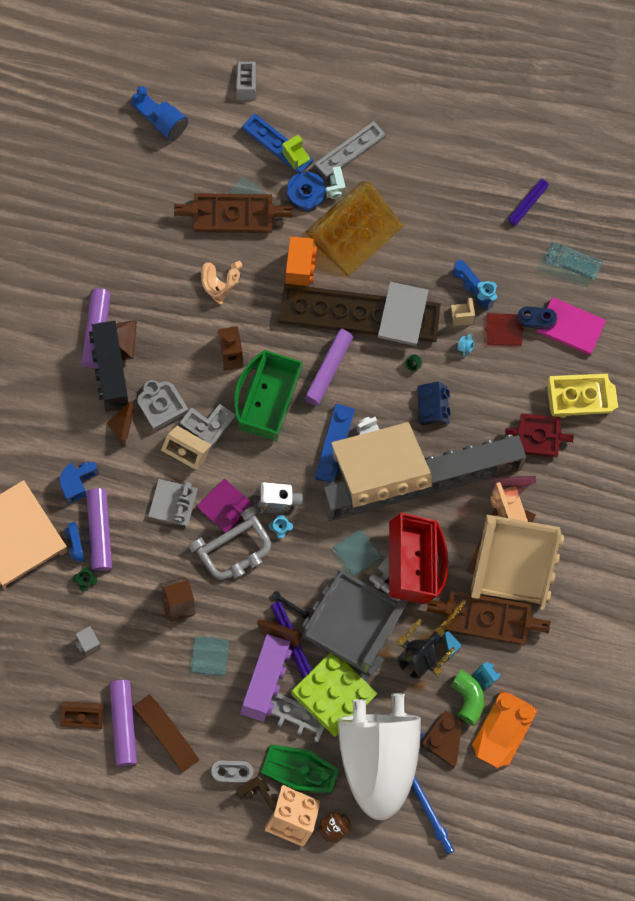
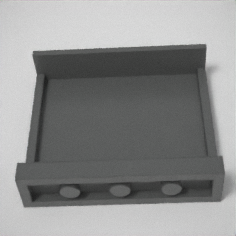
(353, 620)

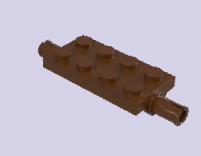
(232, 212)
(489, 618)

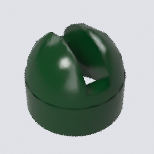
(409, 363)

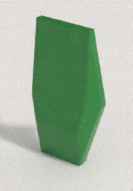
(299, 769)

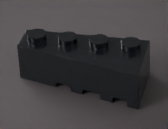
(110, 365)

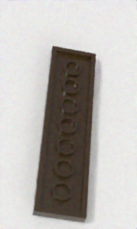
(346, 311)

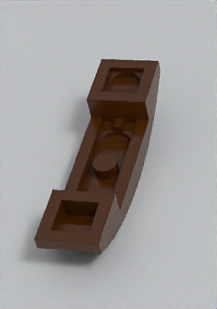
(166, 733)

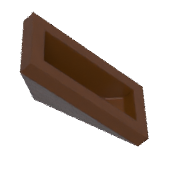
(126, 337)
(121, 423)

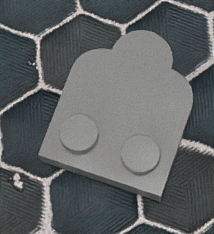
(161, 403)

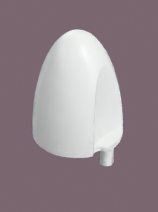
(380, 756)

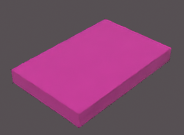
(574, 326)

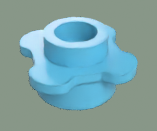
(483, 286)
(466, 344)
(280, 520)

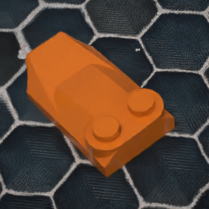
(503, 730)

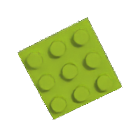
(330, 690)

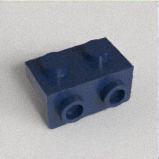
(433, 403)

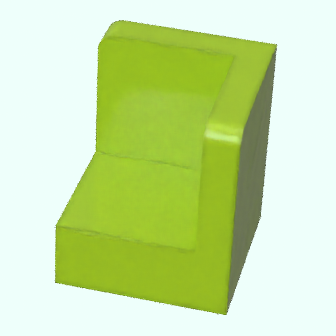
(294, 152)

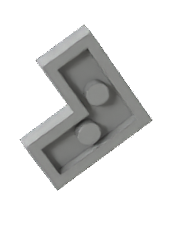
(211, 428)

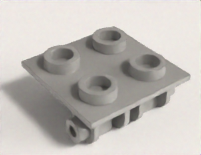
(173, 502)

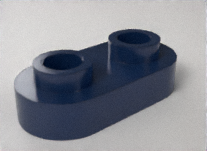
(537, 318)

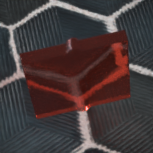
(503, 330)

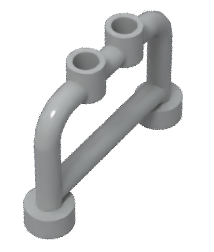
(252, 560)

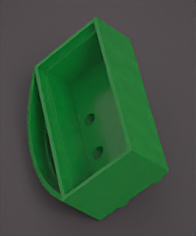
(281, 378)

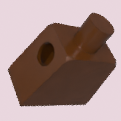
(230, 345)

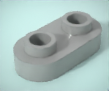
(232, 771)

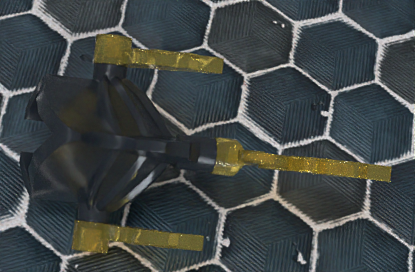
(423, 651)

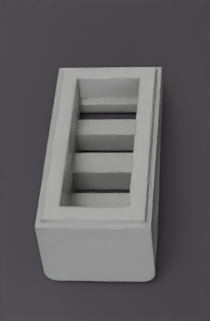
(246, 92)

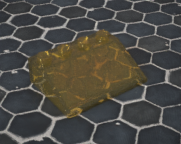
(355, 227)

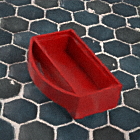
(422, 536)

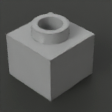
(87, 641)

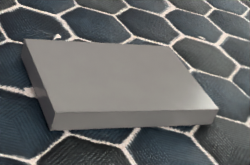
(403, 313)

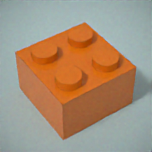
(300, 261)

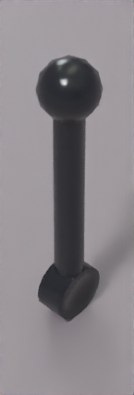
(277, 596)

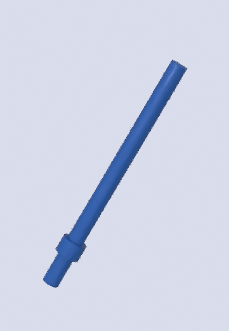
(440, 832)

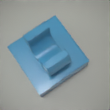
(486, 675)

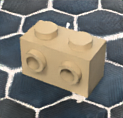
(186, 447)

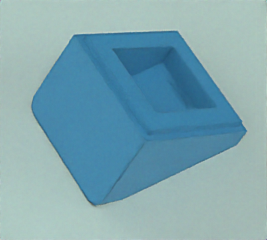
(450, 642)

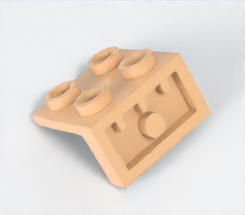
(507, 503)
(293, 816)

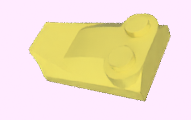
(581, 395)

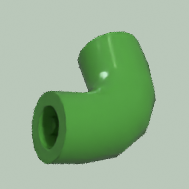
(472, 695)

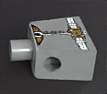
(275, 498)

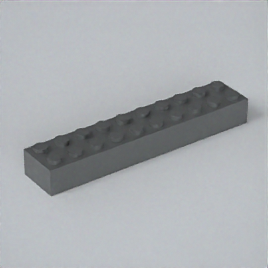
(447, 472)

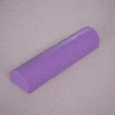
(97, 313)
(328, 368)
(99, 530)
(123, 723)

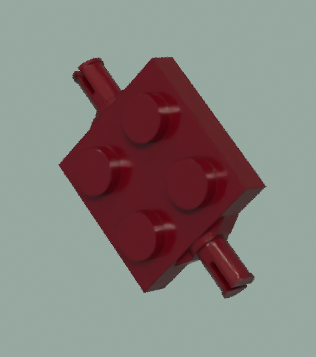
(540, 435)

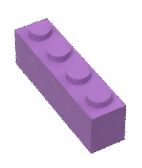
(265, 678)

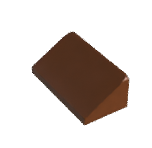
(280, 631)
(82, 715)

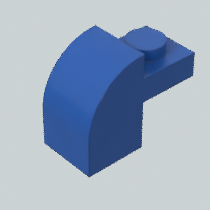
(72, 479)

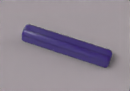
(528, 202)

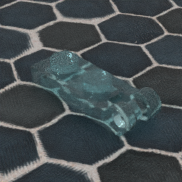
(573, 261)

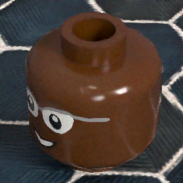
(334, 827)

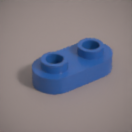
(72, 533)

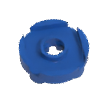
(306, 201)

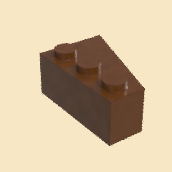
(178, 599)

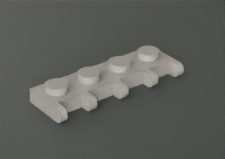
(295, 713)

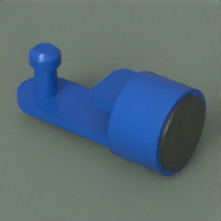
(166, 118)

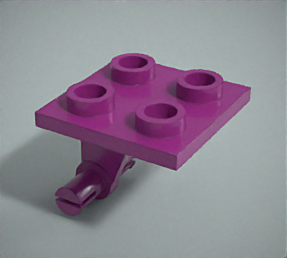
(224, 505)

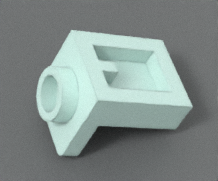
(337, 186)

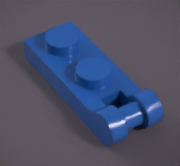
(470, 282)

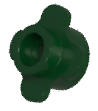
(85, 573)

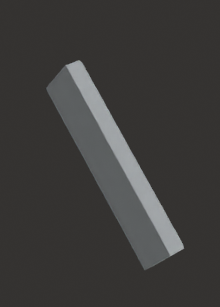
(350, 149)

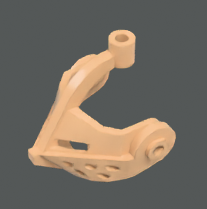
(210, 280)

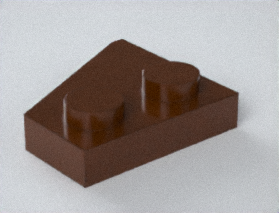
(445, 738)

